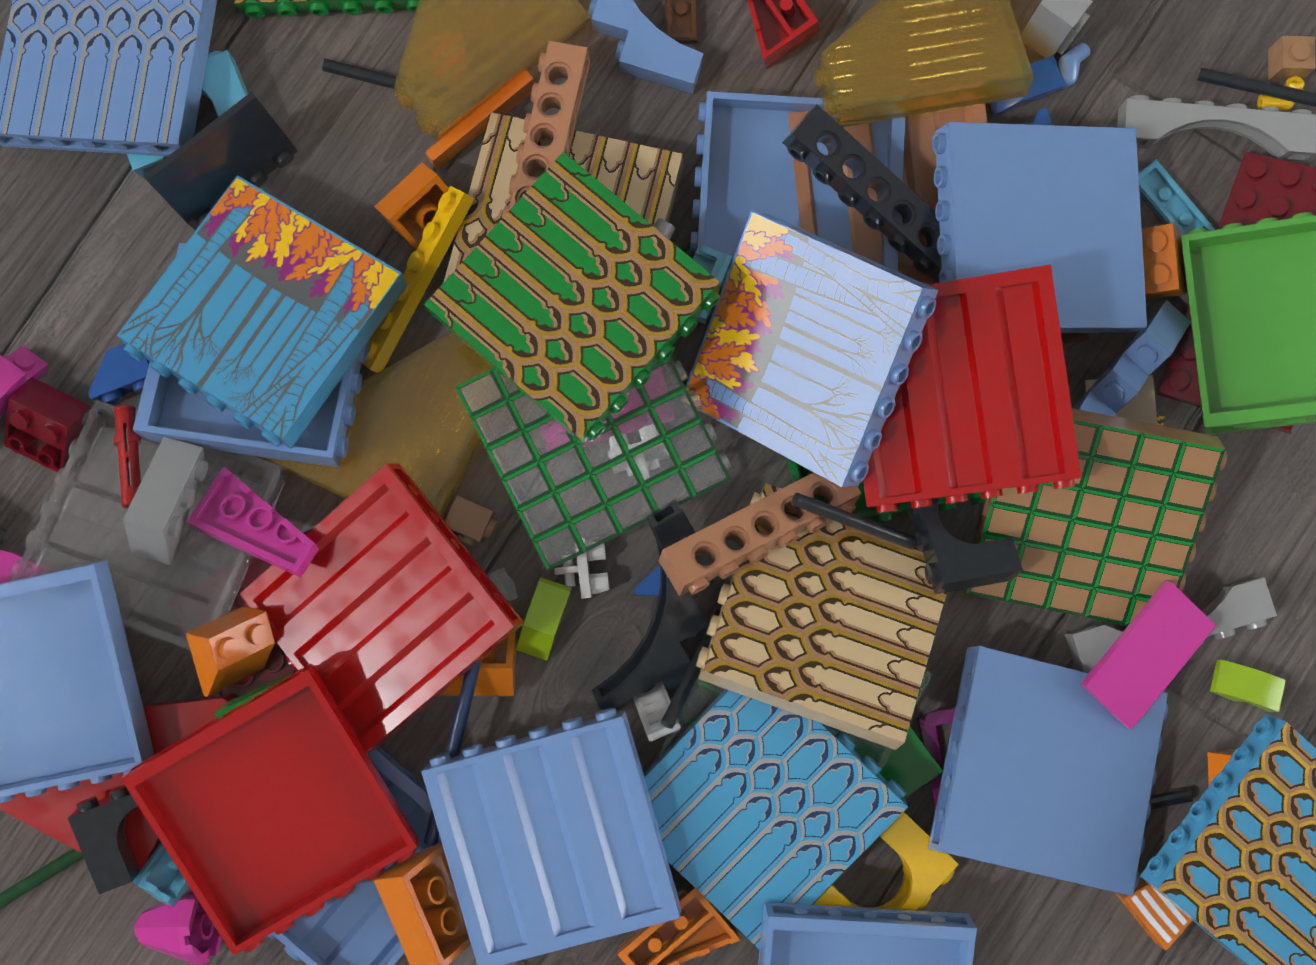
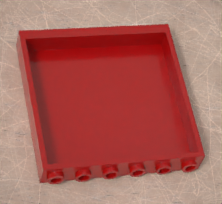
(272, 810)

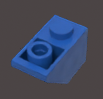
(117, 376)

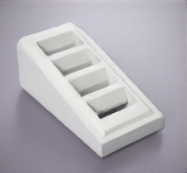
(651, 710)

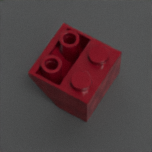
(43, 423)

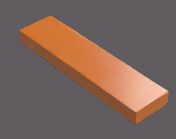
(478, 120)

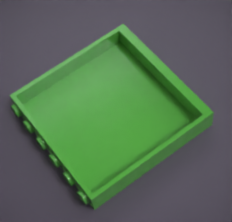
(1254, 322)

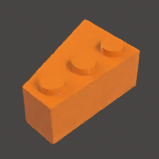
(679, 940)

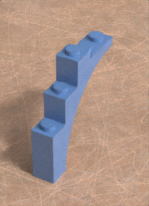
(646, 49)
(1136, 362)

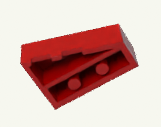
(781, 26)

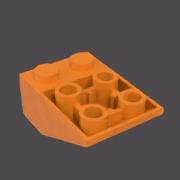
(1163, 262)

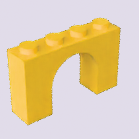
(922, 869)

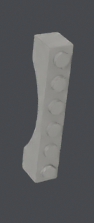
(1283, 134)
(1233, 607)

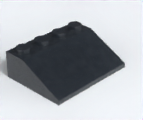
(238, 143)

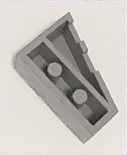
(1055, 25)
(164, 500)

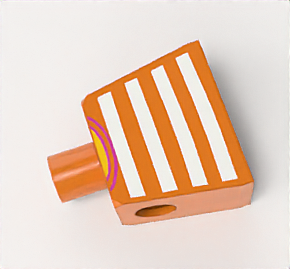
(1155, 914)

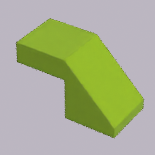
(543, 618)

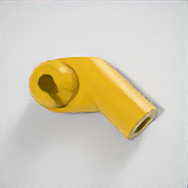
(1283, 105)

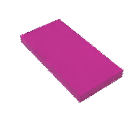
(1148, 654)

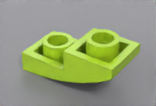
(1247, 685)

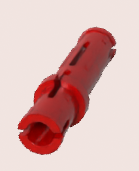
(125, 418)

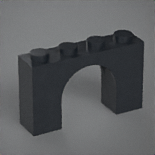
(957, 564)
(102, 838)

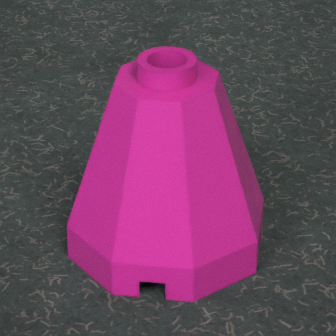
(179, 930)

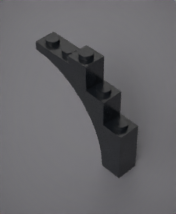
(675, 619)

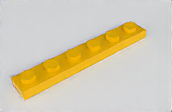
(418, 275)

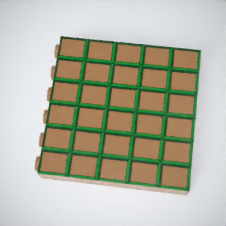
(1118, 530)

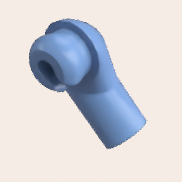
(1070, 63)

